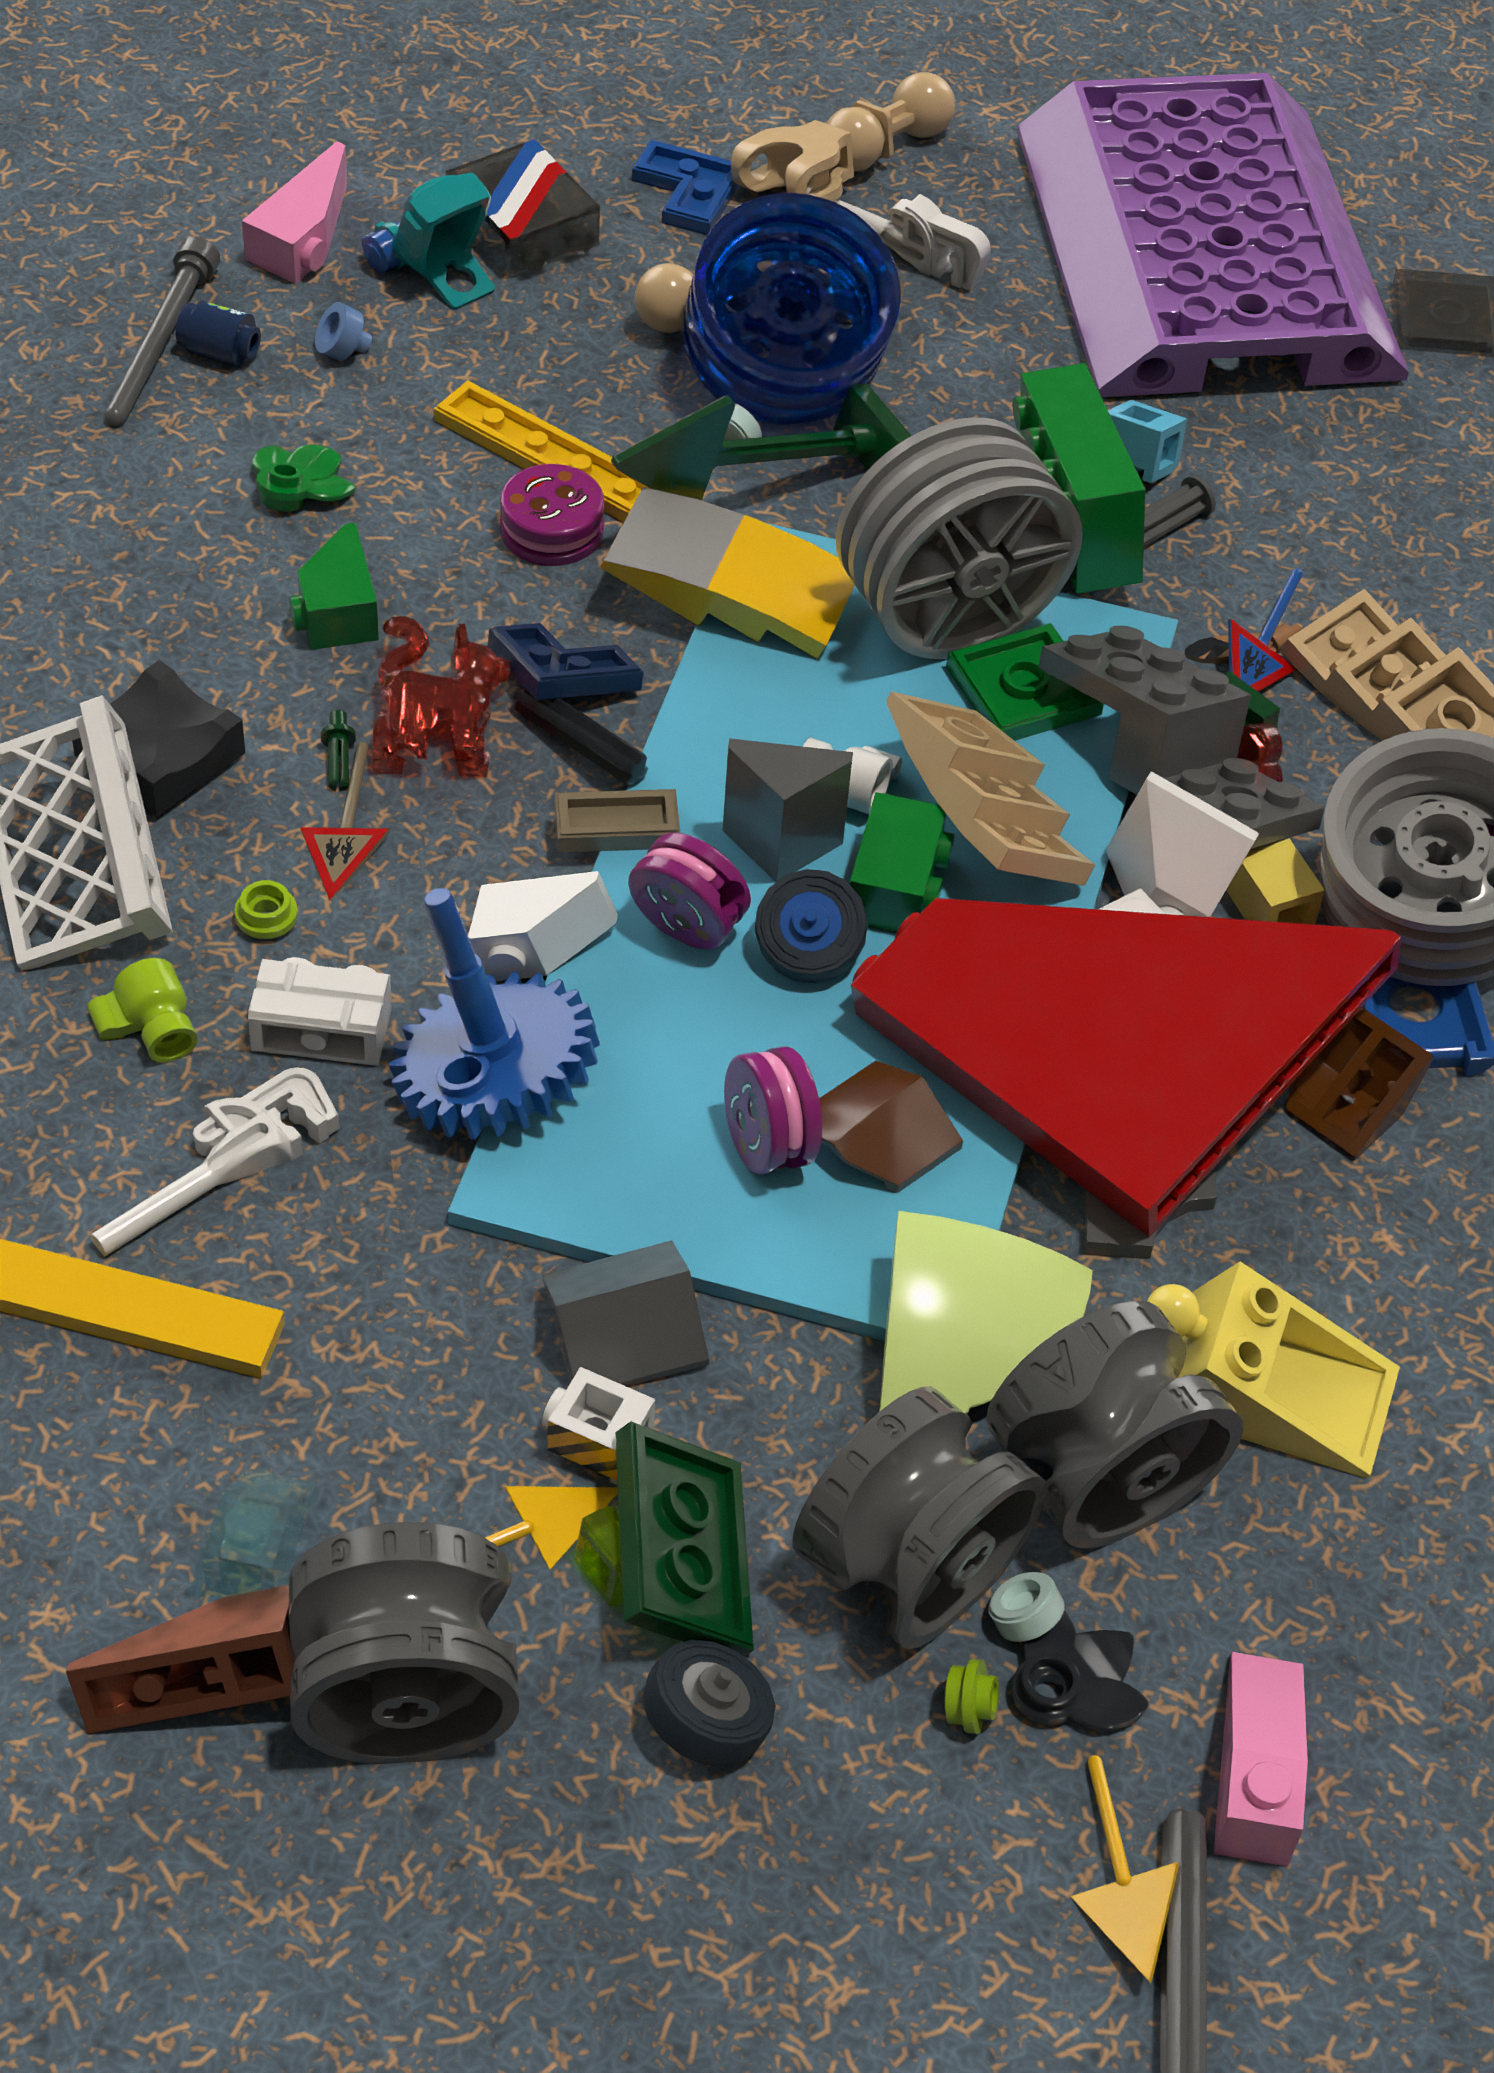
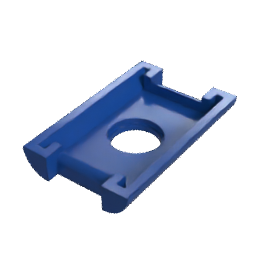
(1455, 1036)

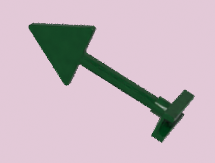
(687, 452)

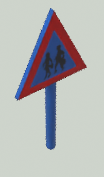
(1251, 656)

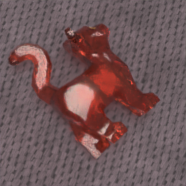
(433, 707)

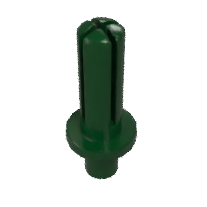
(338, 739)

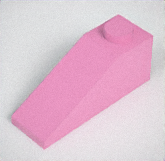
(297, 223)
(1262, 1761)

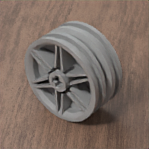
(958, 537)
(1429, 809)

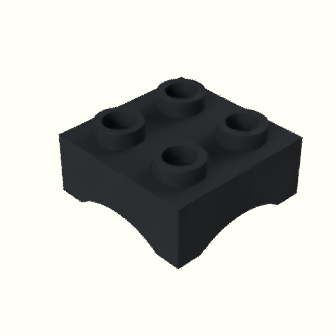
(174, 737)

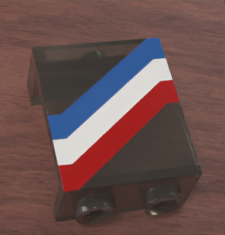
(535, 207)

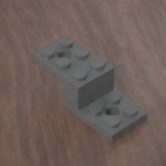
(1180, 727)

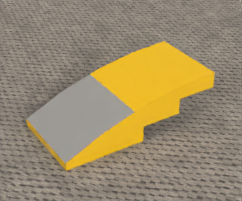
(729, 566)

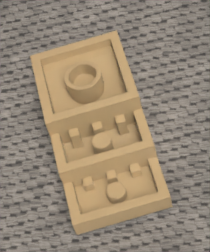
(1389, 673)
(988, 789)

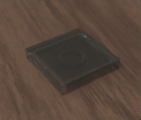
(1444, 312)

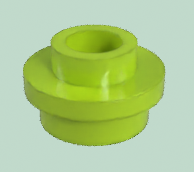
(262, 897)
(971, 1696)

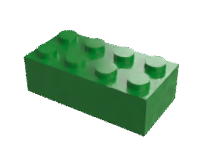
(1085, 455)

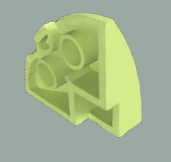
(971, 1307)

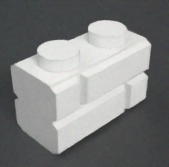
(320, 1011)

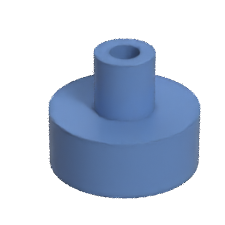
(341, 332)

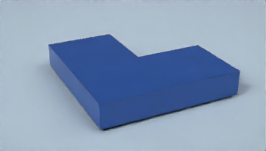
(699, 183)

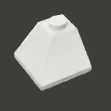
(1177, 849)

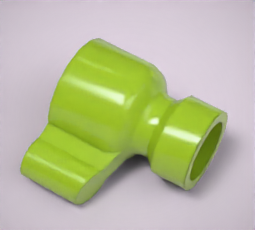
(150, 1001)

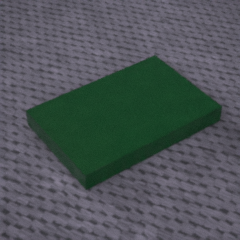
(682, 1540)

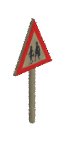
(345, 849)

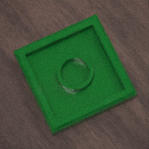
(1010, 689)

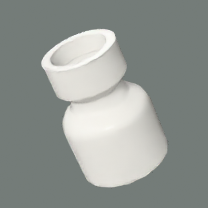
(870, 773)

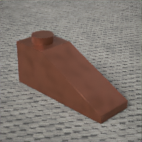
(190, 1665)

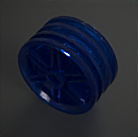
(790, 307)

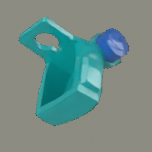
(436, 231)

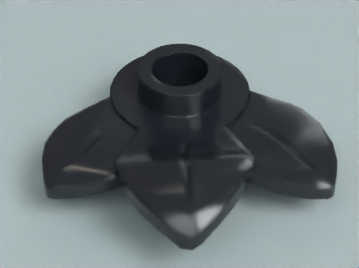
(1086, 1671)

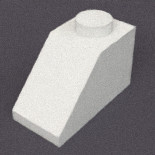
(538, 922)

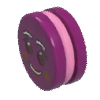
(552, 514)
(689, 890)
(773, 1110)

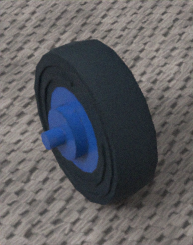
(811, 925)

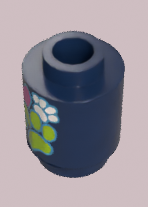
(218, 332)

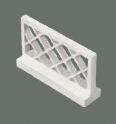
(124, 834)

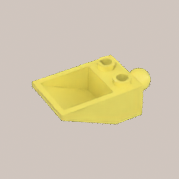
(1284, 1368)

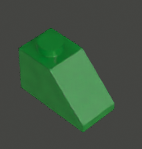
(336, 594)

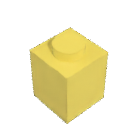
(1276, 885)

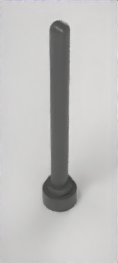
(193, 263)

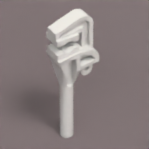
(925, 238)
(239, 1140)

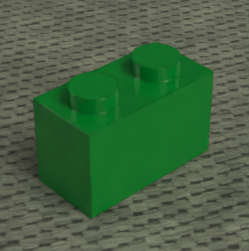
(899, 859)

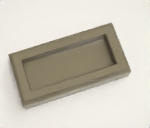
(614, 819)

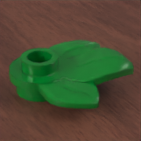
(291, 477)

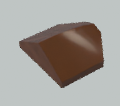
(1359, 1083)
(888, 1125)

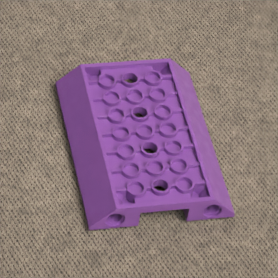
(1145, 234)

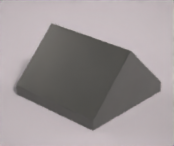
(785, 802)
(628, 1315)

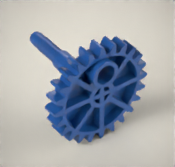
(493, 1045)

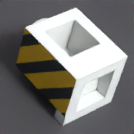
(588, 1415)

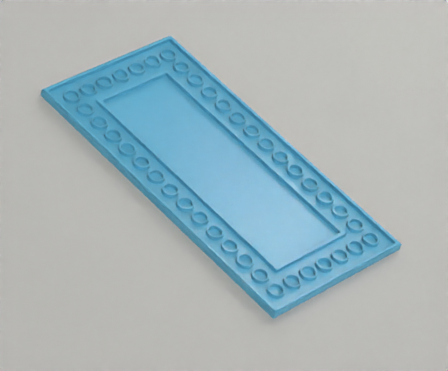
(648, 1136)

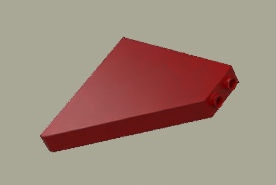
(1119, 1035)

